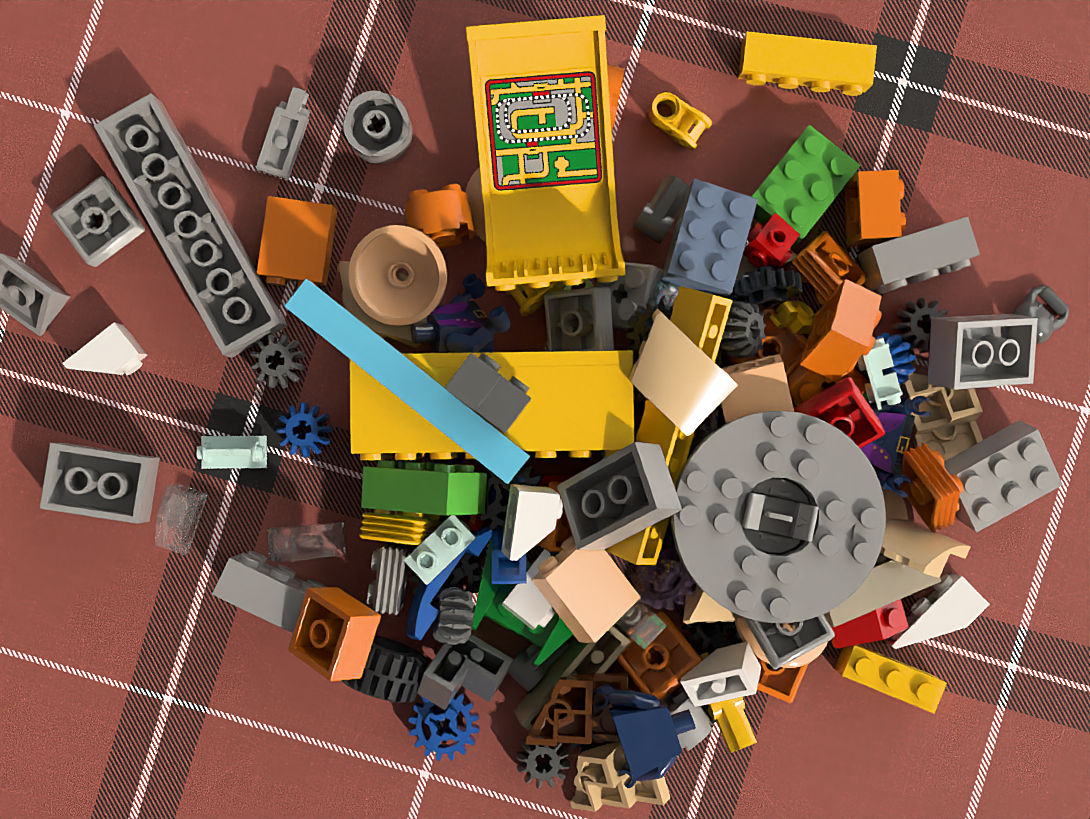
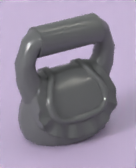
(1046, 323)

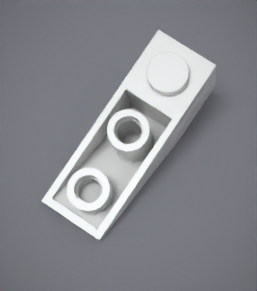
(947, 609)

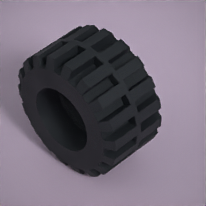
(391, 671)

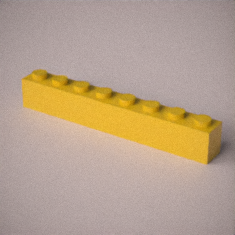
(703, 321)

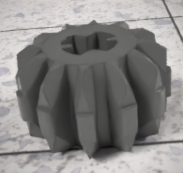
(914, 313)
(743, 330)
(282, 371)
(454, 617)
(543, 772)

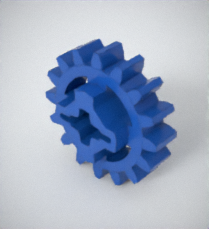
(454, 731)

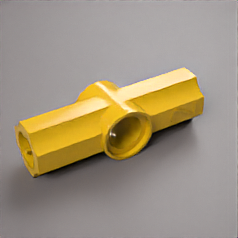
(732, 722)

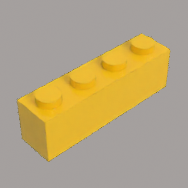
(807, 63)

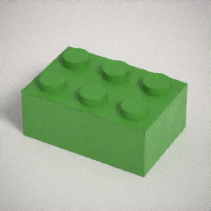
(804, 182)
(424, 488)

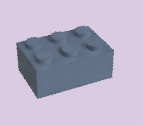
(709, 239)

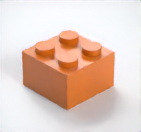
(873, 208)
(842, 330)
(334, 633)

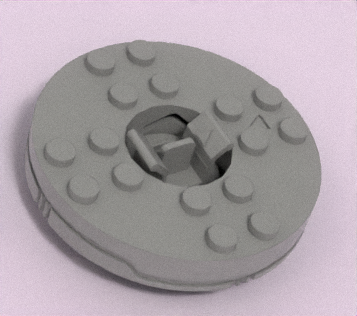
(778, 516)

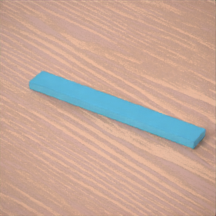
(407, 381)

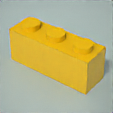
(890, 677)

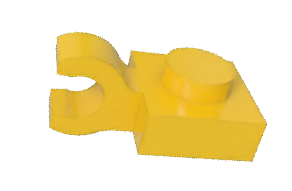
(794, 315)

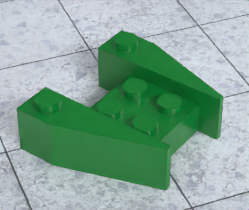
(490, 605)

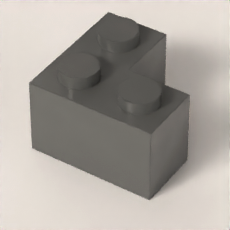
(488, 392)
(468, 665)

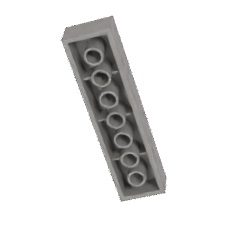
(190, 225)

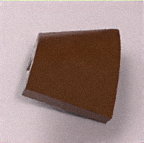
(572, 712)

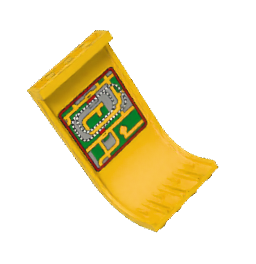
(545, 151)

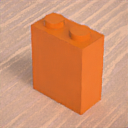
(296, 241)

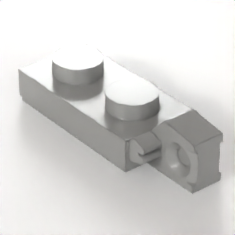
(284, 136)

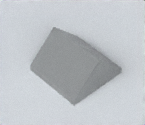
(28, 295)

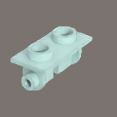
(881, 386)
(233, 452)
(440, 548)

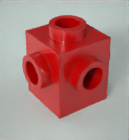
(770, 242)

